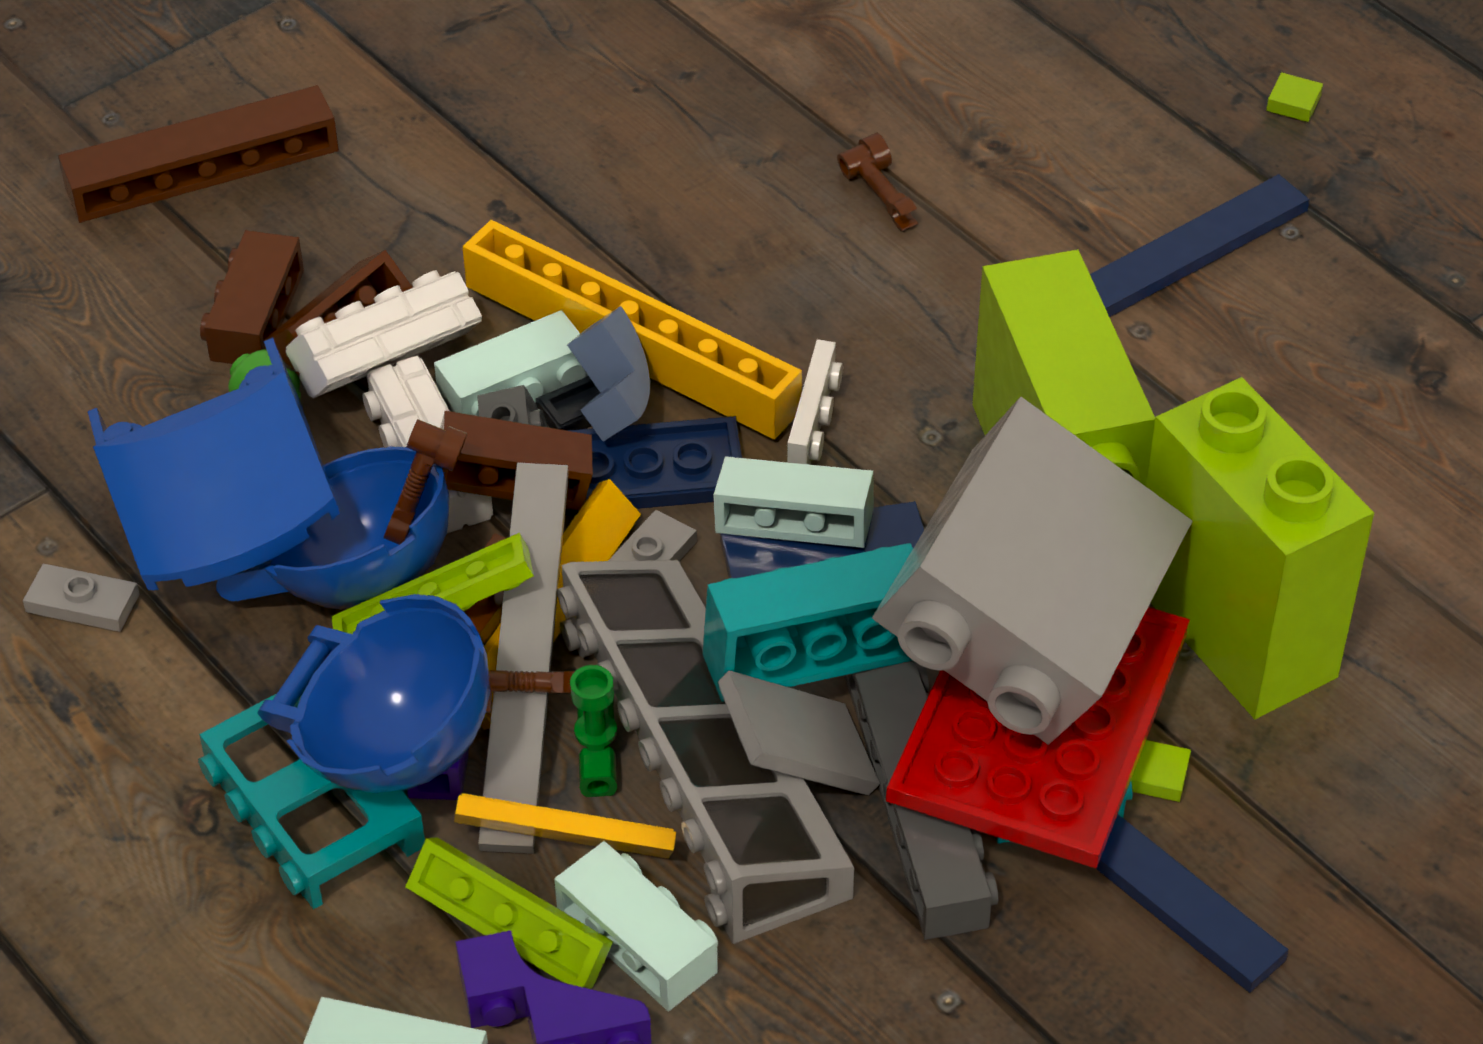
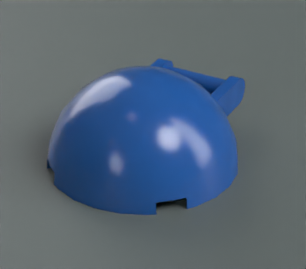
(348, 556)
(388, 699)

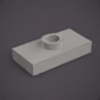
(657, 539)
(81, 597)

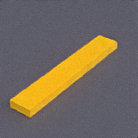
(589, 538)

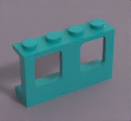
(262, 803)

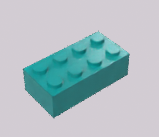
(804, 620)

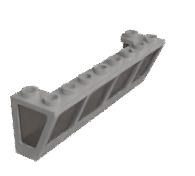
(756, 828)

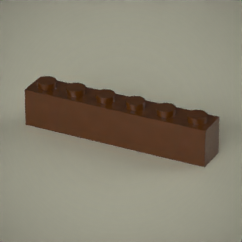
(198, 153)

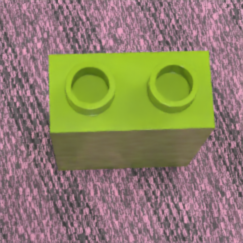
(1056, 347)
(1268, 549)

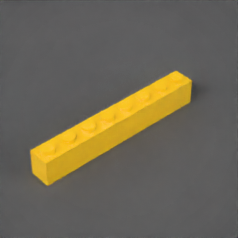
(677, 347)

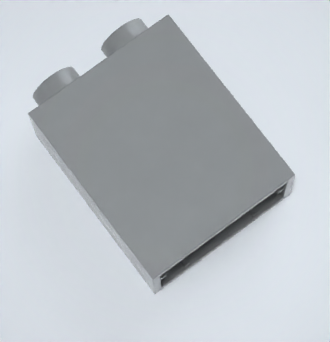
(1033, 573)

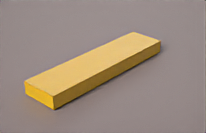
(564, 825)

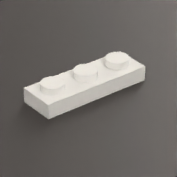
(815, 405)

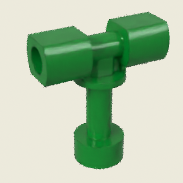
(595, 729)

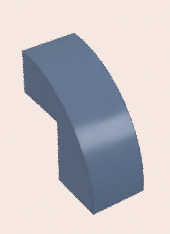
(619, 370)

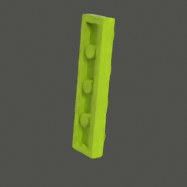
(460, 582)
(497, 905)

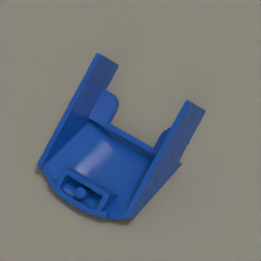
(217, 480)

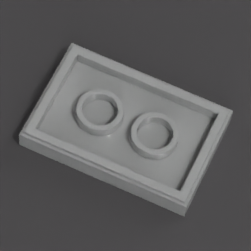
(797, 733)

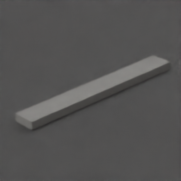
(524, 646)

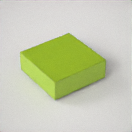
(1294, 97)
(1161, 771)

